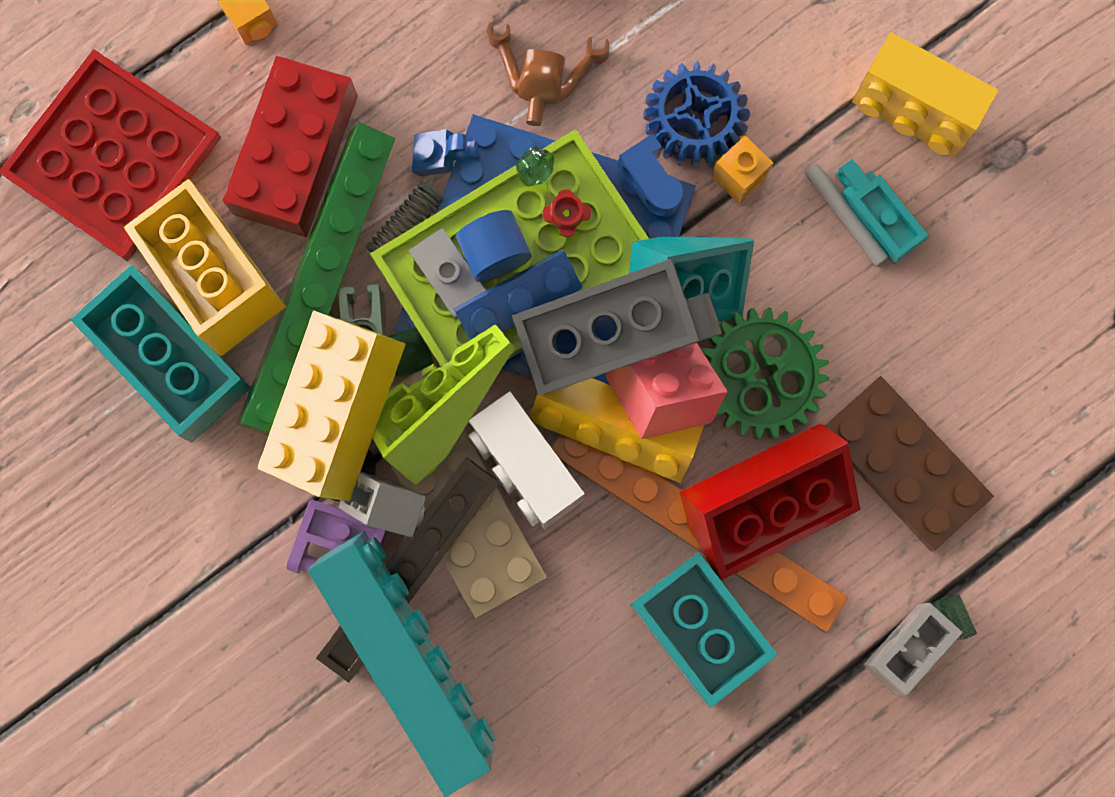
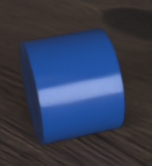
(493, 245)

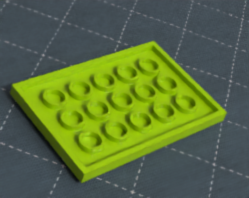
(596, 251)

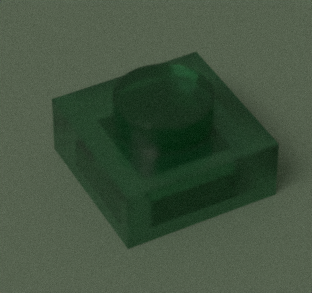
(415, 354)

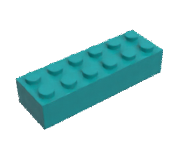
(405, 662)

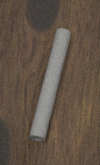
(846, 214)

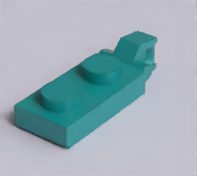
(881, 211)

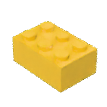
(924, 96)

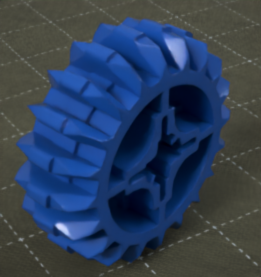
(724, 102)

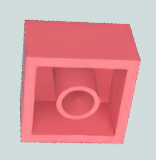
(669, 391)

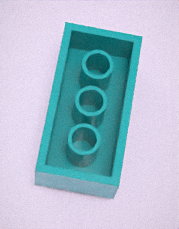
(160, 354)

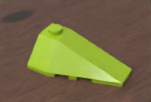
(429, 416)

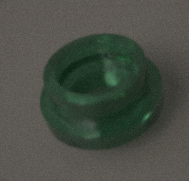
(535, 166)

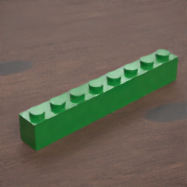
(319, 268)

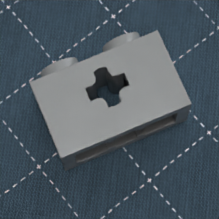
(385, 505)
(912, 649)

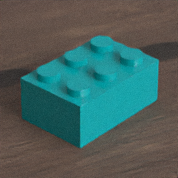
(703, 630)

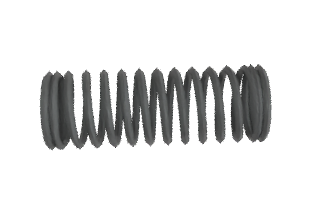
(428, 193)

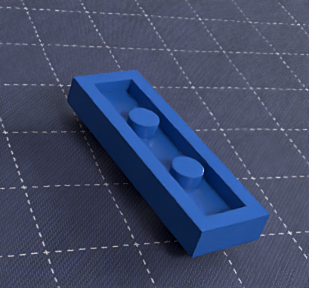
(530, 288)

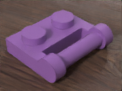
(327, 528)

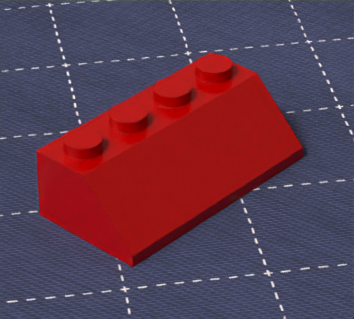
(772, 500)

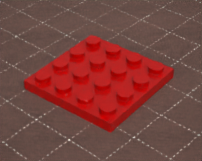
(108, 152)

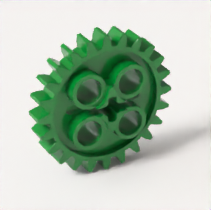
(795, 358)

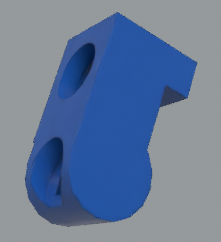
(655, 188)

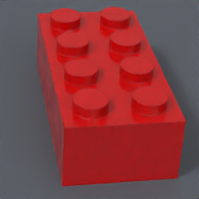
(291, 146)

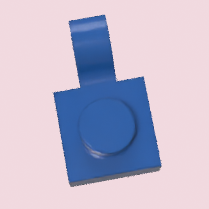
(438, 149)

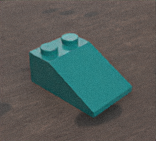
(703, 267)

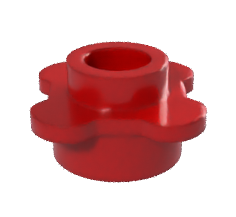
(566, 201)

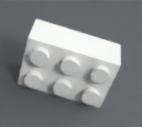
(525, 462)

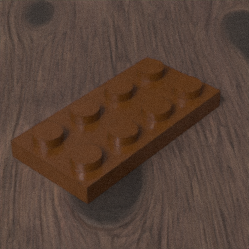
(908, 464)

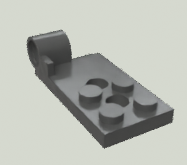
(649, 320)

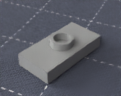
(446, 270)

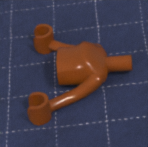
(542, 73)

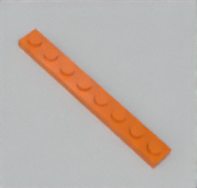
(662, 504)

